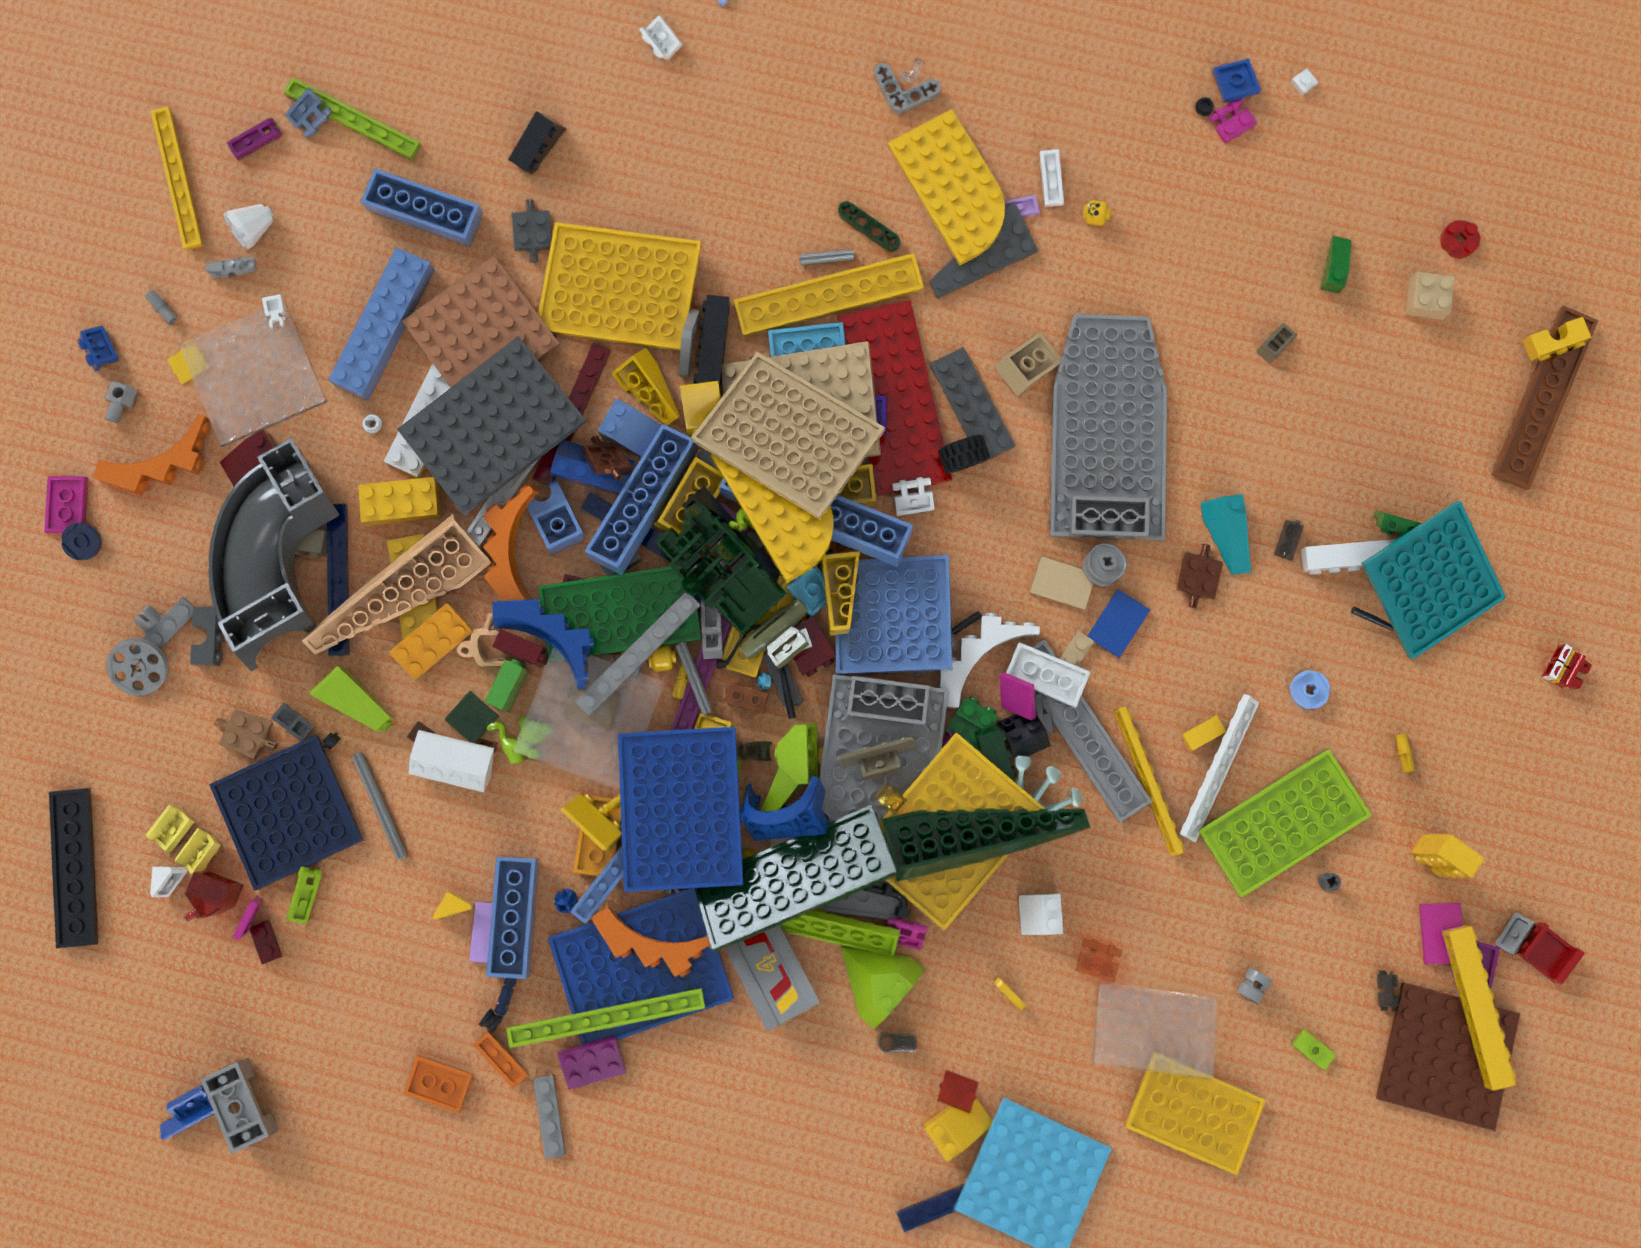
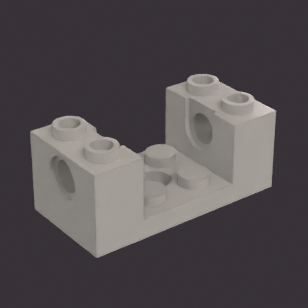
(232, 1086)

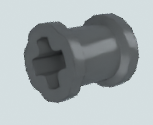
(1336, 881)

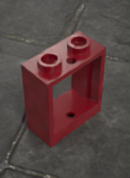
(521, 648)

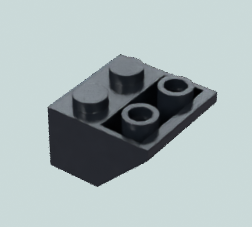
(1024, 735)

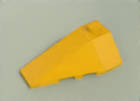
(645, 381)

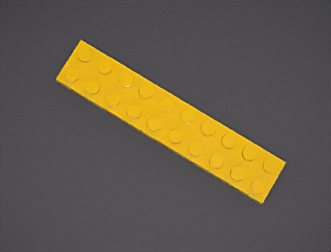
(828, 294)

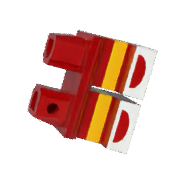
(1565, 666)

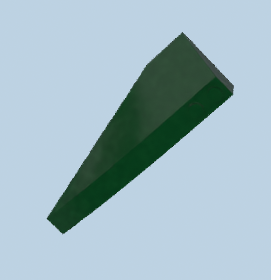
(947, 840)

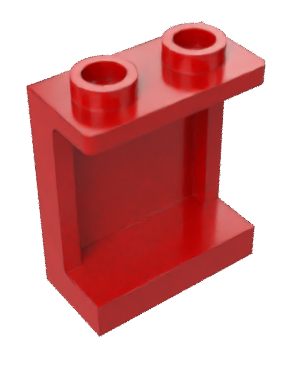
(1549, 953)

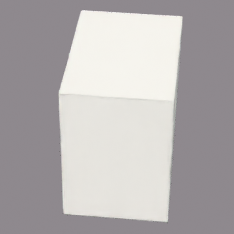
(165, 880)

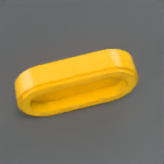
(1009, 994)

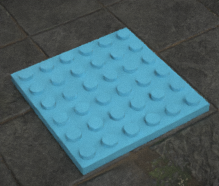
(1032, 1177)

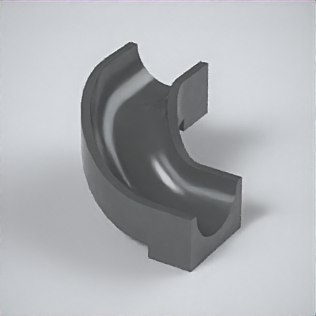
(256, 548)

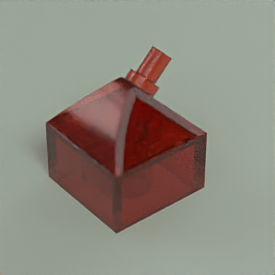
(211, 894)

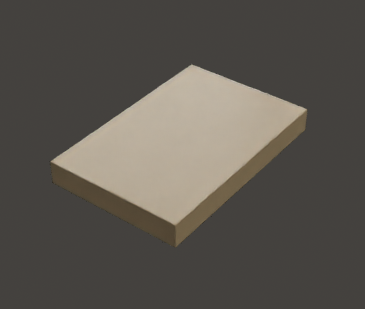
(1061, 583)

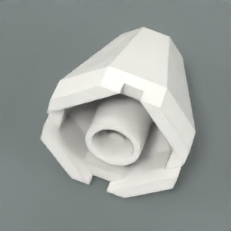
(249, 223)

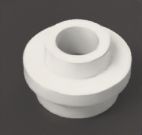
(372, 418)

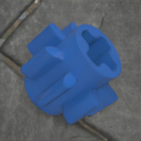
(565, 900)

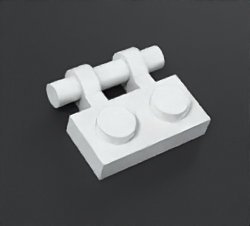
(913, 502)

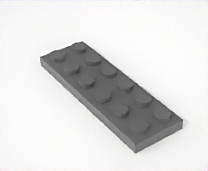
(971, 401)

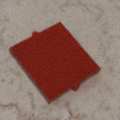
(957, 1091)

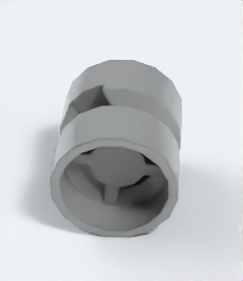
(1254, 993)

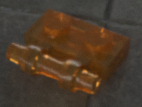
(1097, 966)

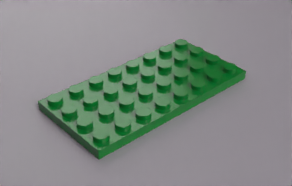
(619, 607)

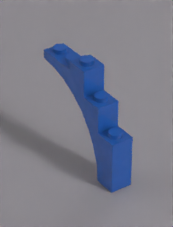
(530, 618)

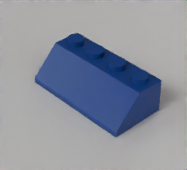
(572, 466)

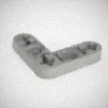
(904, 97)
(687, 342)

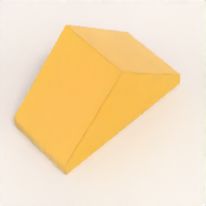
(452, 904)

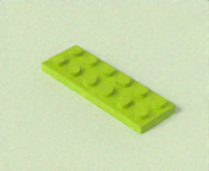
(844, 932)

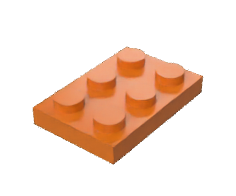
(438, 1083)

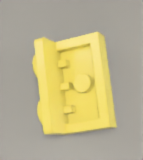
(170, 828)
(198, 851)

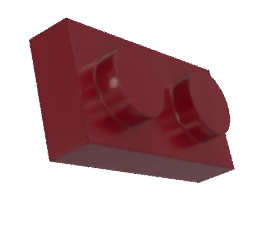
(265, 942)

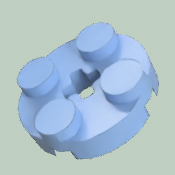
(1320, 692)

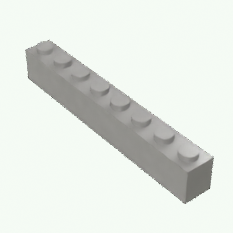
(637, 654)

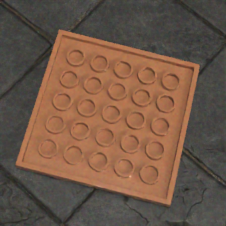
(476, 321)

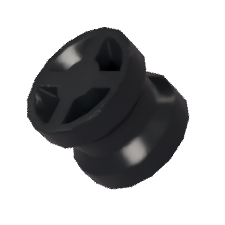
(490, 1021)

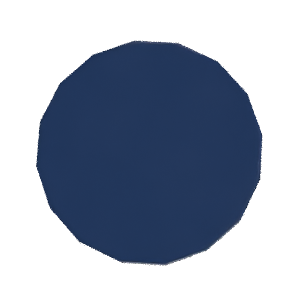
(81, 541)

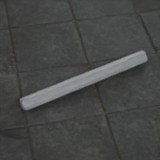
(379, 806)

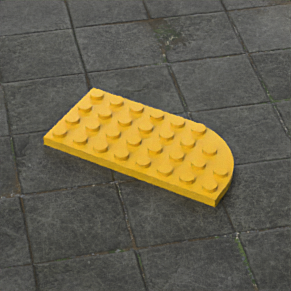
(952, 184)
(788, 532)

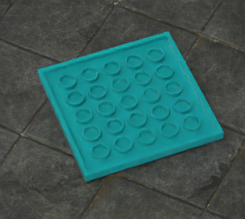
(1434, 580)

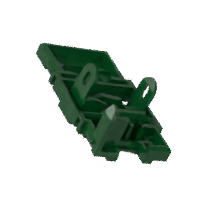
(745, 593)

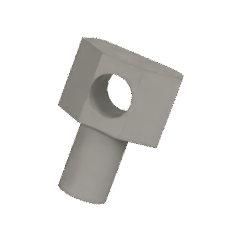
(117, 404)

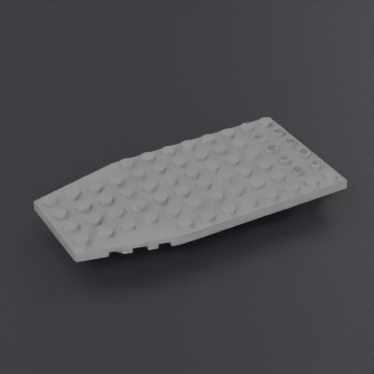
(1109, 432)
(865, 715)

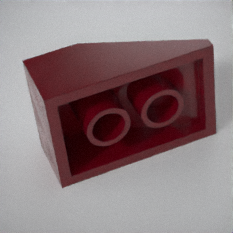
(245, 455)

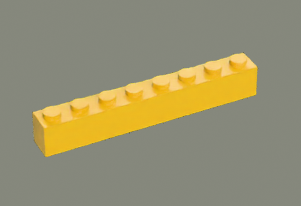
(1479, 1007)

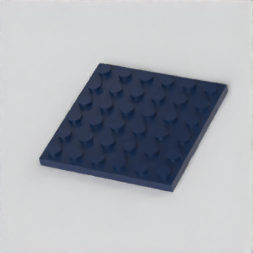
(286, 812)

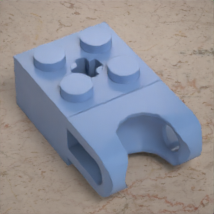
(555, 513)

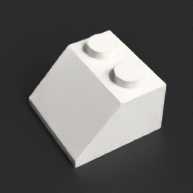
(1040, 914)

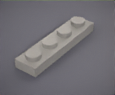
(549, 1116)

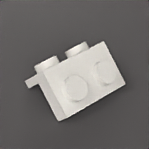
(661, 38)

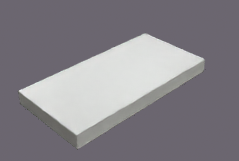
(1049, 674)

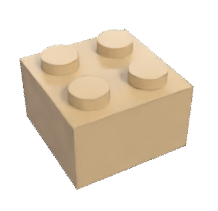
(1430, 295)

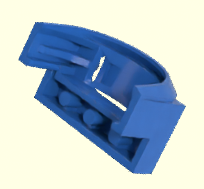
(797, 820)

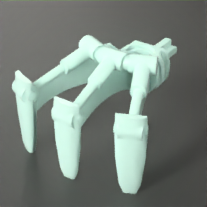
(1054, 775)

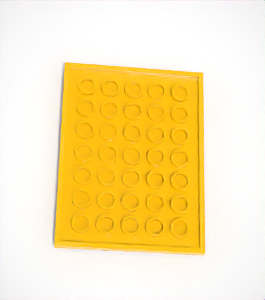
(619, 285)
(952, 782)

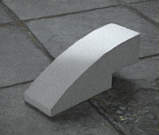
(711, 632)

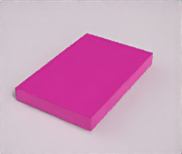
(65, 502)
(1434, 920)

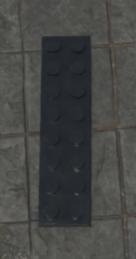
(73, 868)

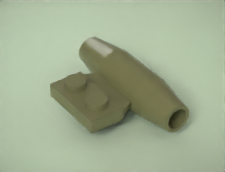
(778, 635)

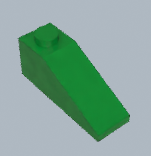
(1337, 265)

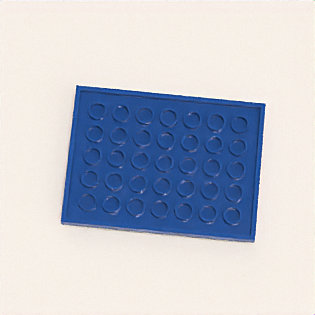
(680, 809)
(599, 980)

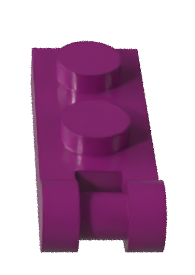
(254, 138)

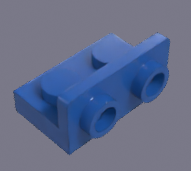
(97, 347)

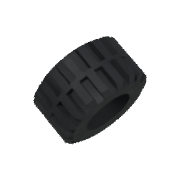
(963, 453)

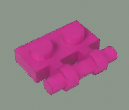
(1234, 126)
(910, 934)

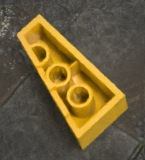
(839, 584)

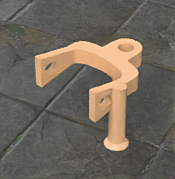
(470, 646)

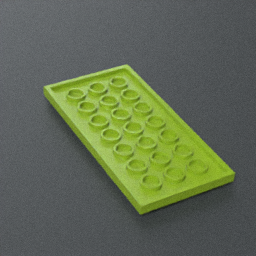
(1284, 823)

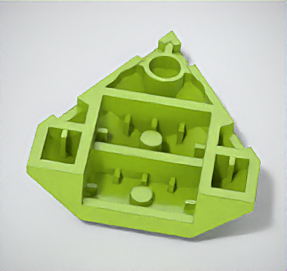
(879, 981)

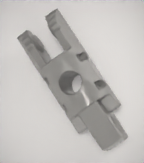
(231, 267)

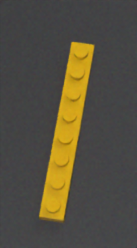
(177, 178)
(1149, 784)

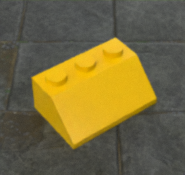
(593, 821)

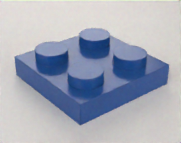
(1236, 80)

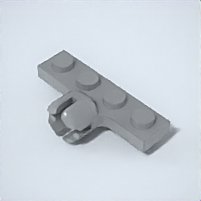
(160, 627)

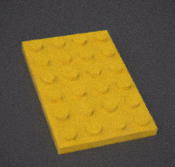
(1196, 1117)

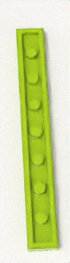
(359, 122)

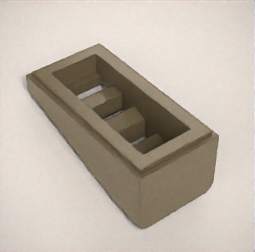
(1268, 351)

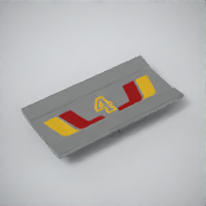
(772, 977)

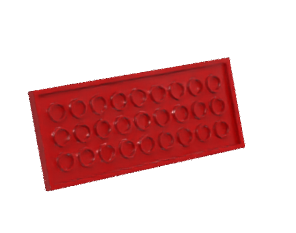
(902, 377)

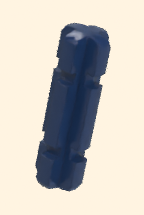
(505, 996)

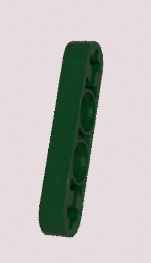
(867, 228)

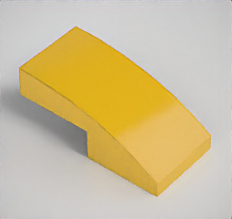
(1203, 733)

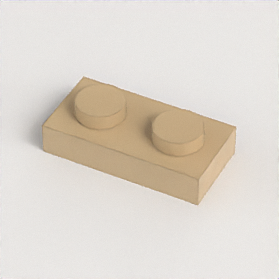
(1077, 649)

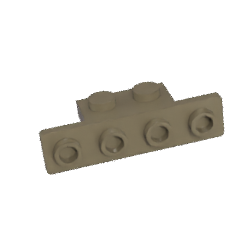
(878, 759)

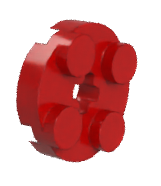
(1468, 231)

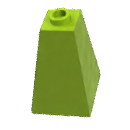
(351, 697)

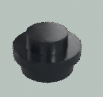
(1204, 106)
(331, 740)

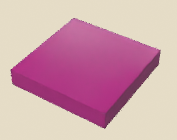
(1017, 696)
(248, 917)

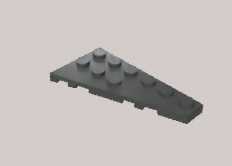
(1011, 246)

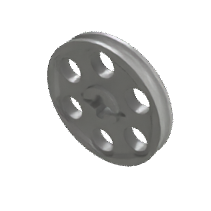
(128, 666)

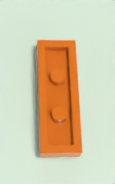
(501, 1059)

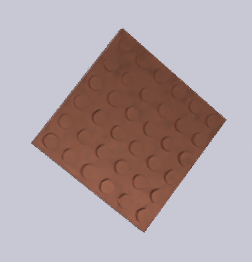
(1434, 1061)

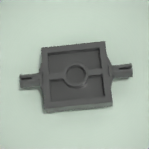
(531, 230)

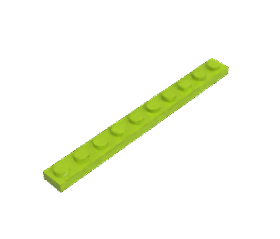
(605, 1017)

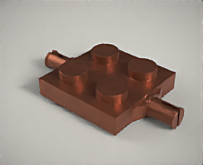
(606, 459)
(1199, 575)

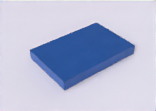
(1118, 623)

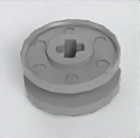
(1104, 564)

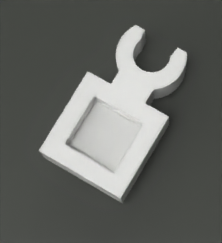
(273, 309)

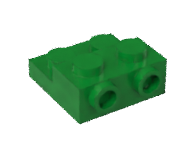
(1390, 523)
(970, 719)

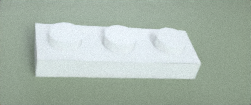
(1051, 178)

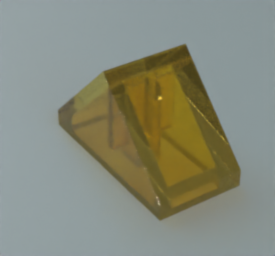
(890, 798)

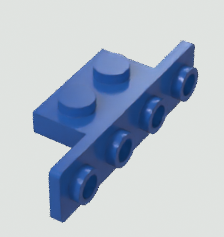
(186, 1111)

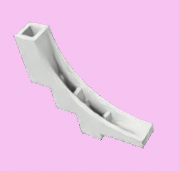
(972, 649)

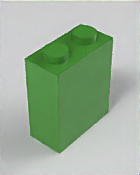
(507, 685)

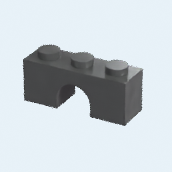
(210, 651)

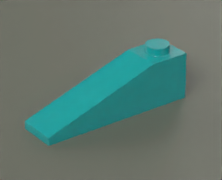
(1228, 526)

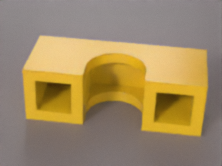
(1571, 333)

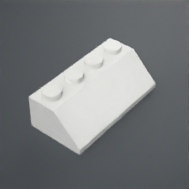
(451, 761)

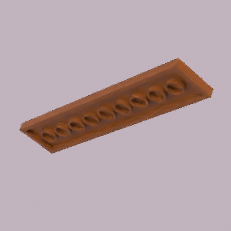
(1541, 408)

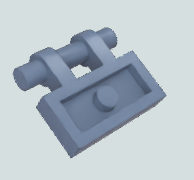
(304, 109)

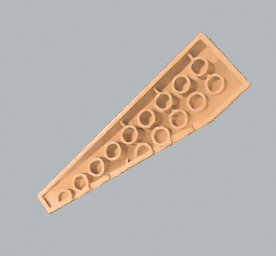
(426, 570)

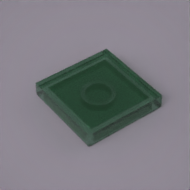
(471, 717)

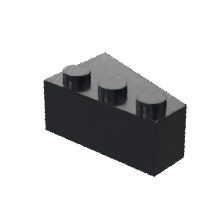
(536, 142)

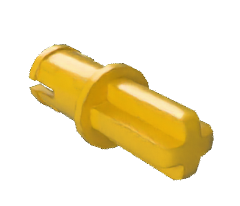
(681, 683)
(1405, 753)

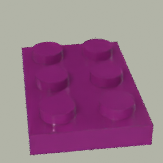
(591, 1062)

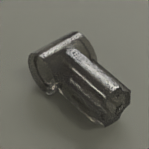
(899, 1042)

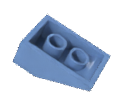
(628, 428)

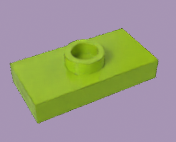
(1313, 1049)

